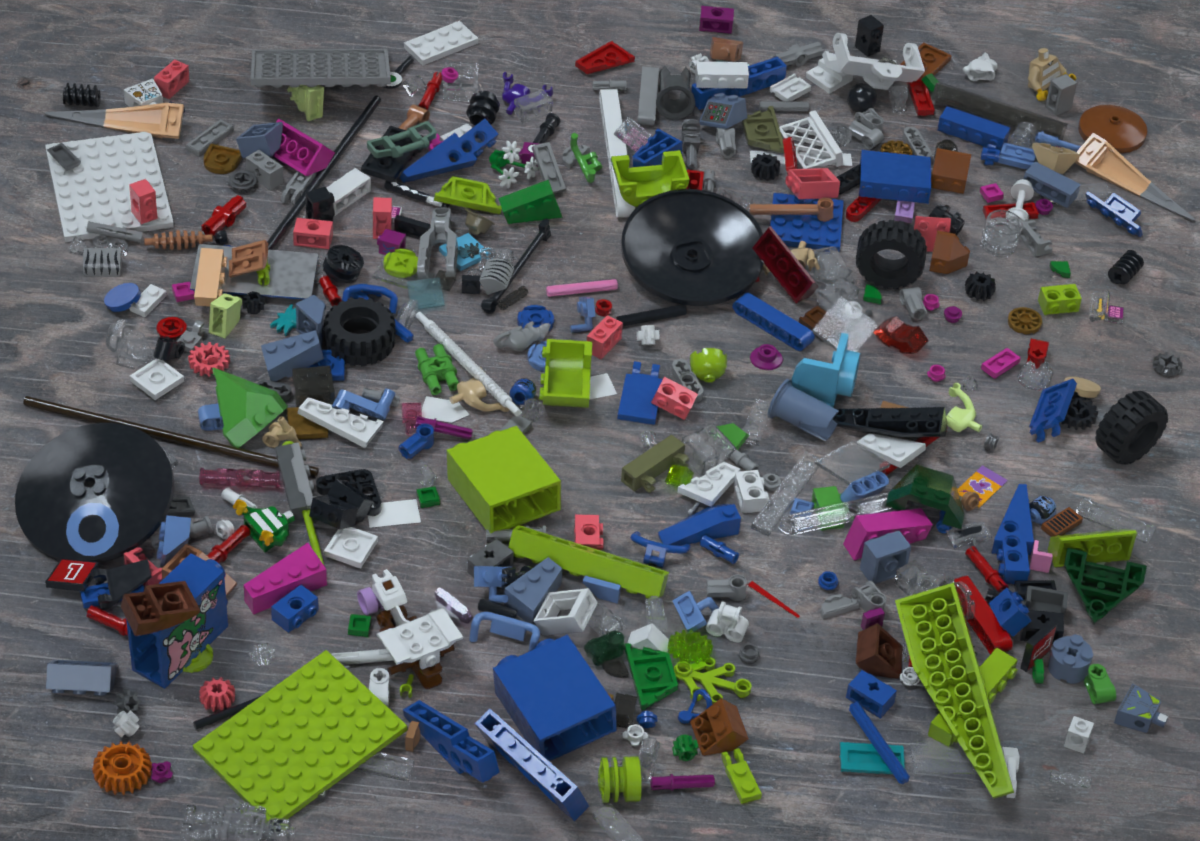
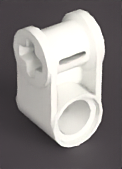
(380, 684)

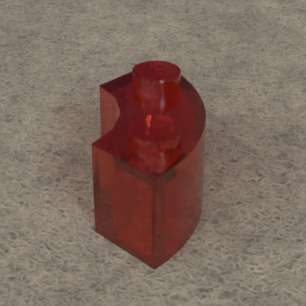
(900, 335)

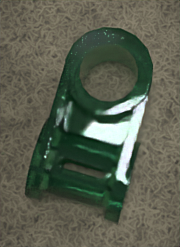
(606, 647)

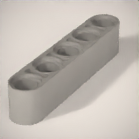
(648, 95)

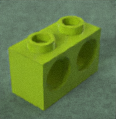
(1059, 299)

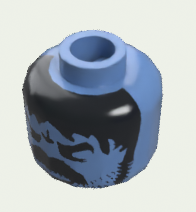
(1042, 509)

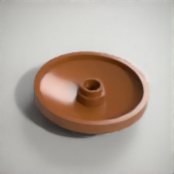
(1116, 125)

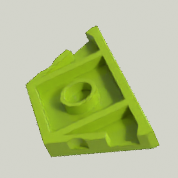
(468, 194)

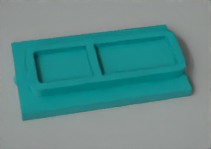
(865, 758)

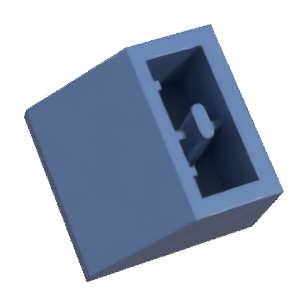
(174, 536)

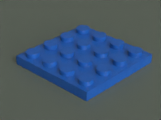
(807, 227)

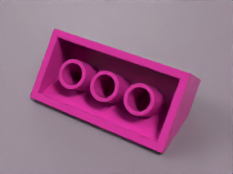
(302, 151)

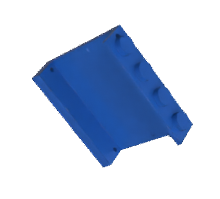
(895, 176)

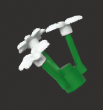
(498, 159)

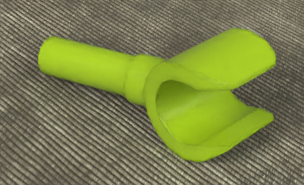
(407, 687)

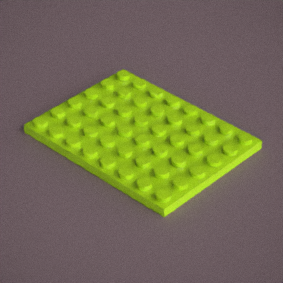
(300, 737)

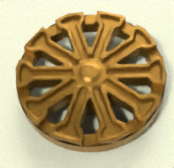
(896, 147)
(1026, 320)

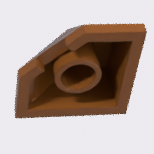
(948, 254)

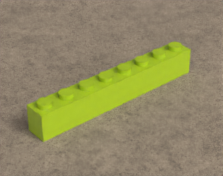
(588, 561)

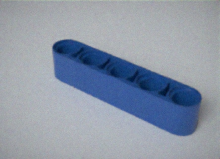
(773, 321)

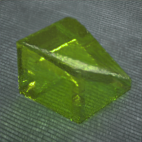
(679, 475)

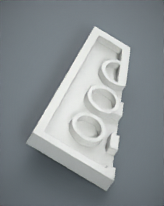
(340, 421)

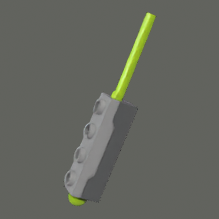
(298, 487)

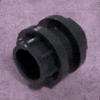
(483, 106)
(956, 221)

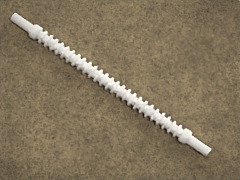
(490, 385)

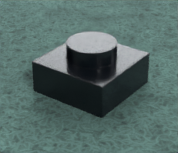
(471, 284)

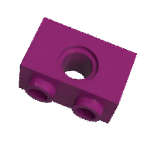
(716, 19)

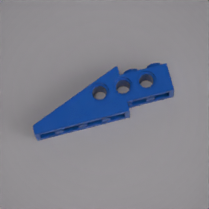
(438, 160)
(1015, 539)
(453, 742)

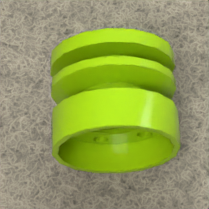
(620, 779)

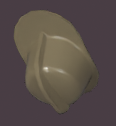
(477, 223)

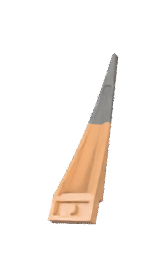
(160, 119)
(1107, 163)

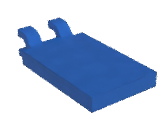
(638, 394)
(1052, 409)

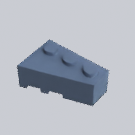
(291, 354)
(532, 588)

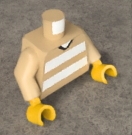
(1042, 71)

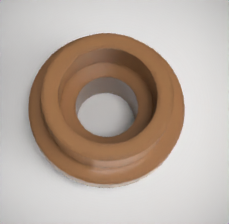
(970, 500)

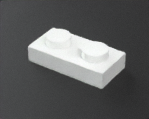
(148, 301)

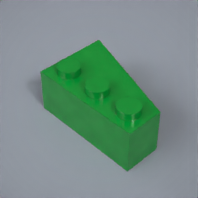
(530, 204)

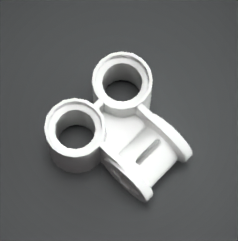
(727, 621)

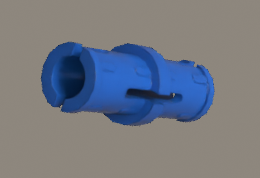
(719, 549)

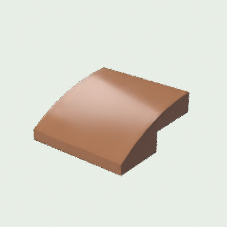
(248, 258)

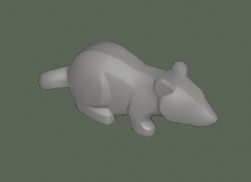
(520, 338)

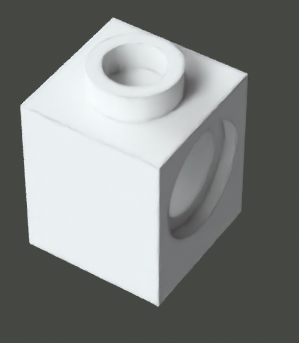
(1078, 734)

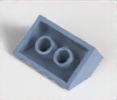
(81, 676)

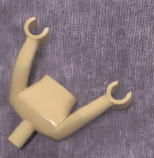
(804, 255)
(472, 393)

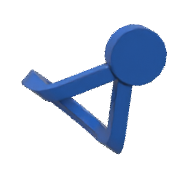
(686, 716)

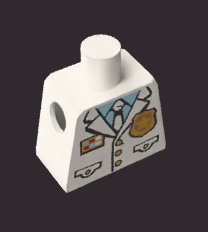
(143, 94)

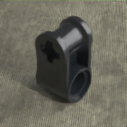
(168, 349)

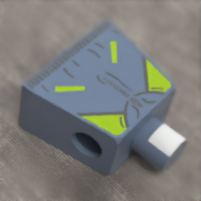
(1140, 710)

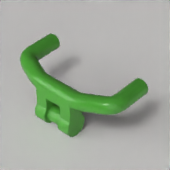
(588, 170)

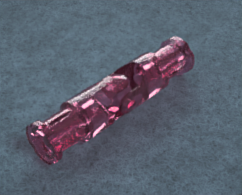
(235, 477)

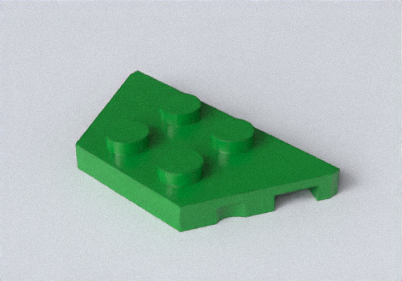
(651, 674)

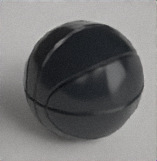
(861, 97)

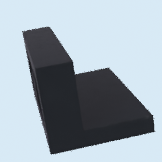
(410, 227)

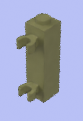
(652, 463)

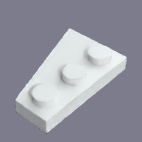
(893, 450)
(711, 485)

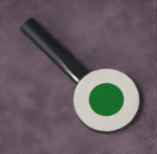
(396, 79)

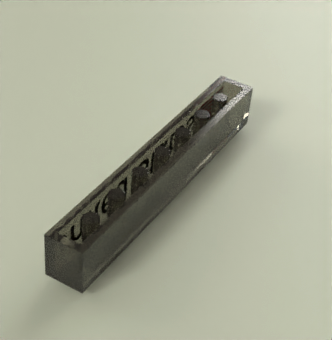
(996, 110)

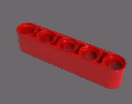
(985, 622)

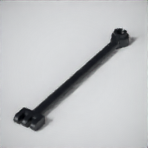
(489, 304)

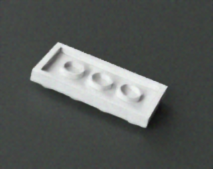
(441, 43)

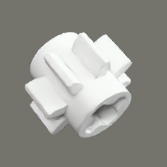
(697, 58)
(648, 335)
(126, 724)

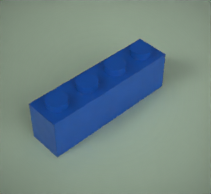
(973, 128)

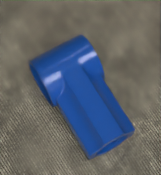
(420, 440)

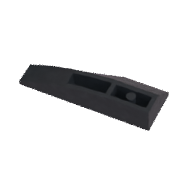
(895, 421)

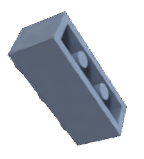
(1052, 184)

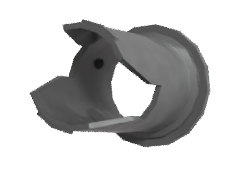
(676, 108)

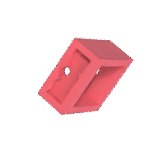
(813, 183)

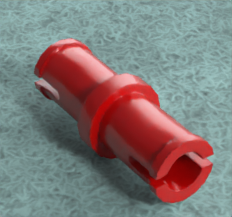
(329, 290)

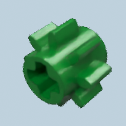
(685, 747)

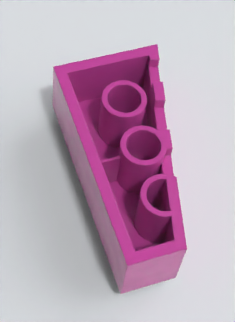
(911, 523)
(276, 582)

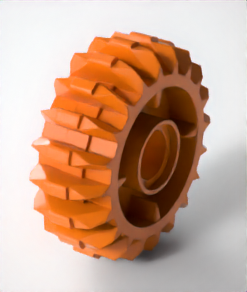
(122, 768)

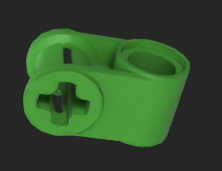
(1099, 685)

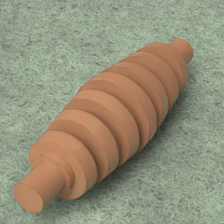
(163, 240)

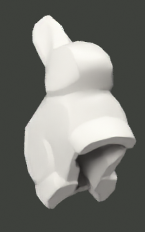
(981, 68)

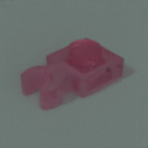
(409, 414)

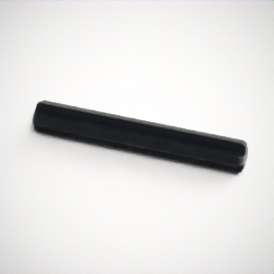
(652, 315)

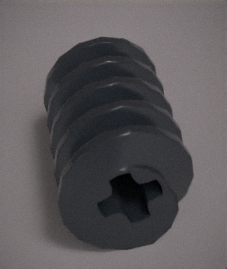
(81, 95)
(1126, 267)

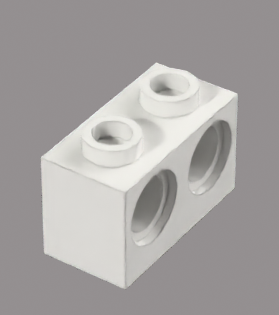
(750, 491)

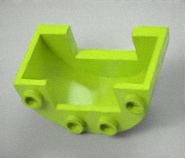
(644, 182)
(566, 373)

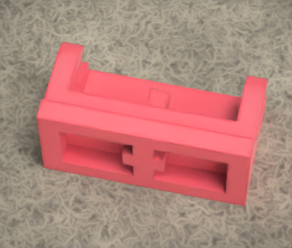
(156, 573)

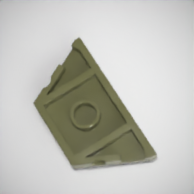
(763, 131)

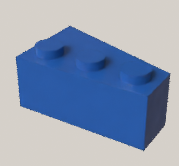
(652, 152)

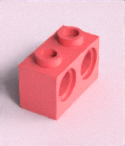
(172, 78)
(381, 215)
(605, 336)
(674, 398)

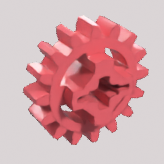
(208, 357)

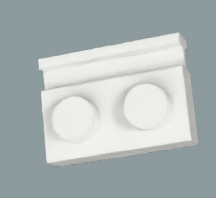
(790, 88)

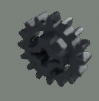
(1080, 413)

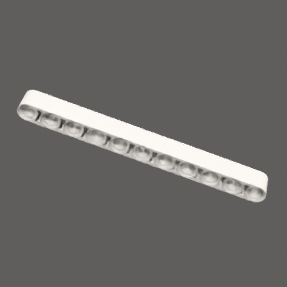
(615, 147)

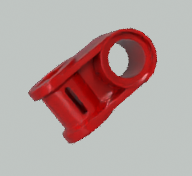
(1037, 351)

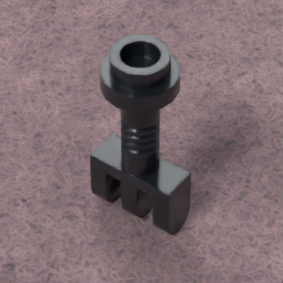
(512, 576)

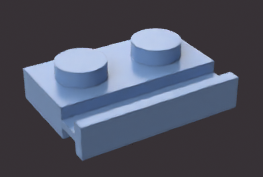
(1016, 156)

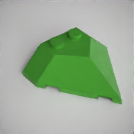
(245, 407)

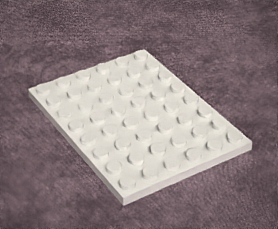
(100, 184)

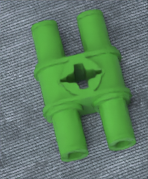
(437, 369)

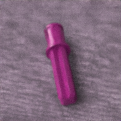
(445, 428)
(677, 782)

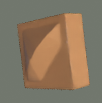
(412, 736)

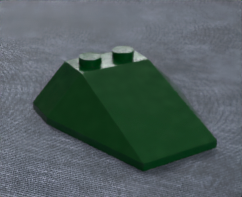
(930, 489)

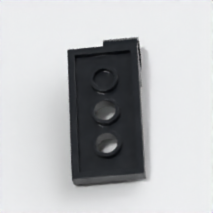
(375, 167)

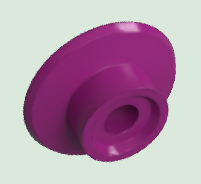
(766, 357)

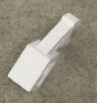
(1012, 760)

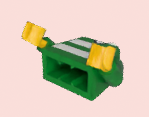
(266, 525)

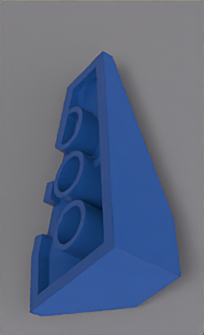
(713, 521)

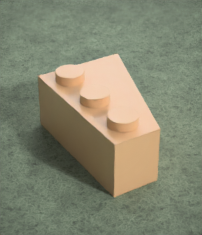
(210, 276)

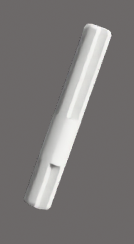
(363, 656)

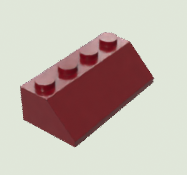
(784, 266)

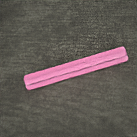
(579, 288)

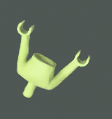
(958, 418)

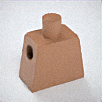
(726, 49)

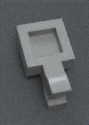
(194, 337)

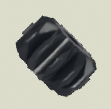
(765, 166)
(980, 286)

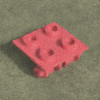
(928, 228)

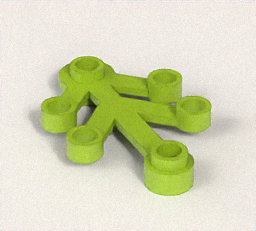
(688, 672)

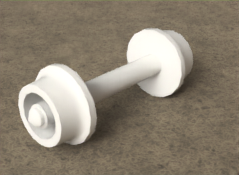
(1021, 191)

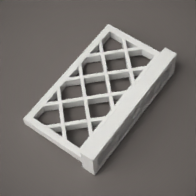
(823, 138)

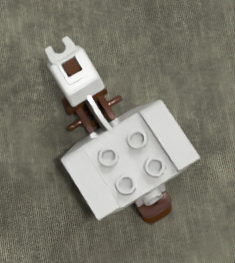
(411, 640)

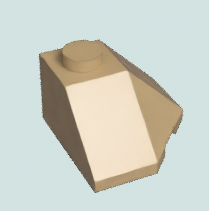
(1054, 157)

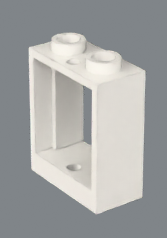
(579, 601)

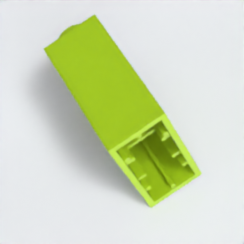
(503, 479)

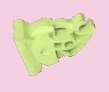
(308, 100)

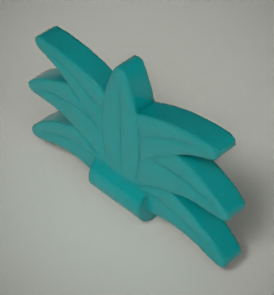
(285, 320)

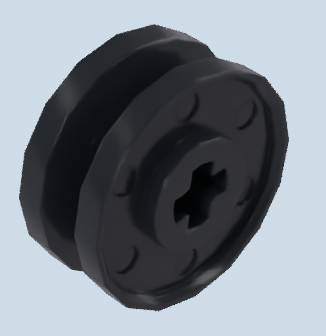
(343, 264)

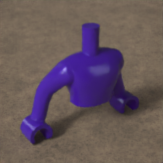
(516, 91)

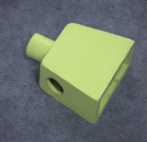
(224, 314)

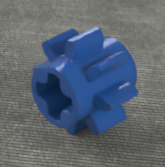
(990, 154)

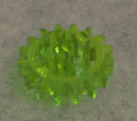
(690, 646)

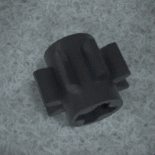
(253, 302)

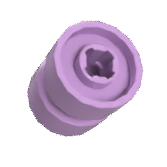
(368, 601)

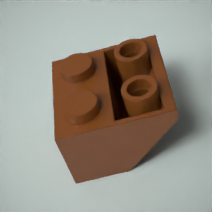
(719, 728)

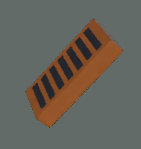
(1062, 522)

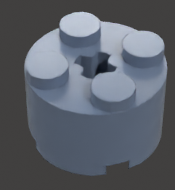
(1070, 659)

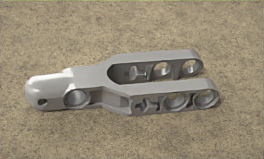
(438, 233)

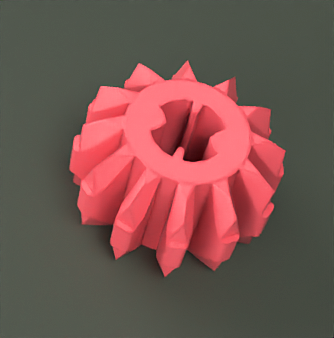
(217, 694)

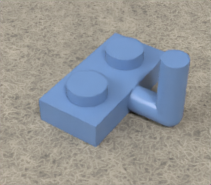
(587, 309)
(490, 577)
(691, 610)

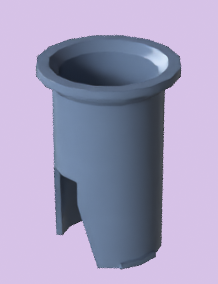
(803, 411)

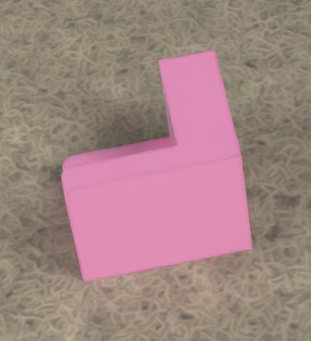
(1040, 560)

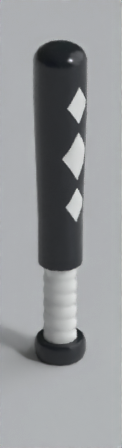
(412, 193)

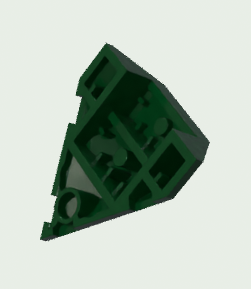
(1100, 585)

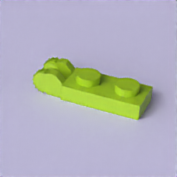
(741, 777)

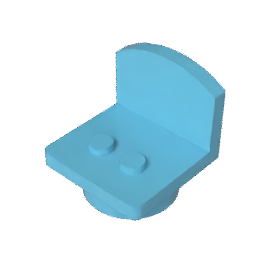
(826, 379)

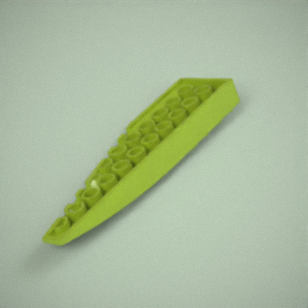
(951, 675)

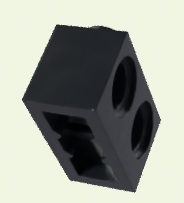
(320, 204)

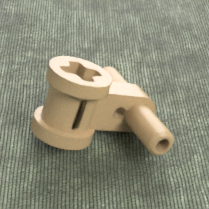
(278, 432)

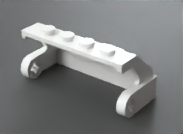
(875, 73)

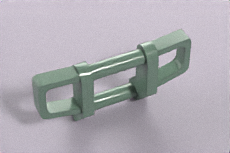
(397, 151)

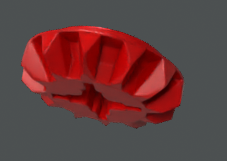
(167, 323)

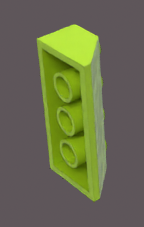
(1100, 546)

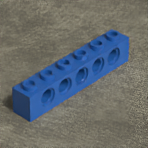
(760, 77)

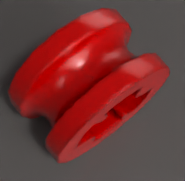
(603, 303)

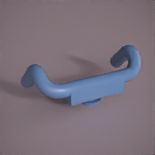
(506, 627)

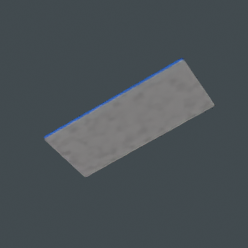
(290, 275)

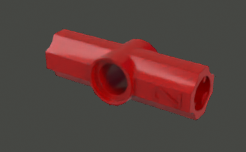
(224, 215)

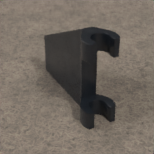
(121, 581)

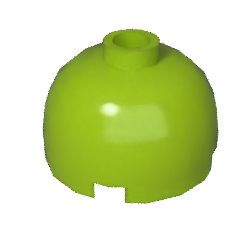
(708, 364)

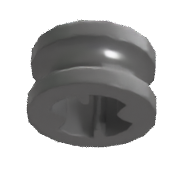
(991, 442)

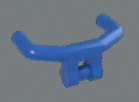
(375, 290)
(656, 546)

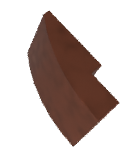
(159, 607)

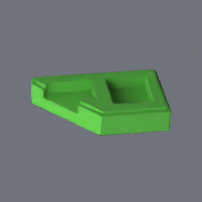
(734, 434)

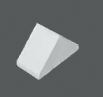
(649, 637)

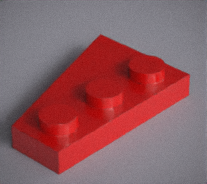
(603, 58)

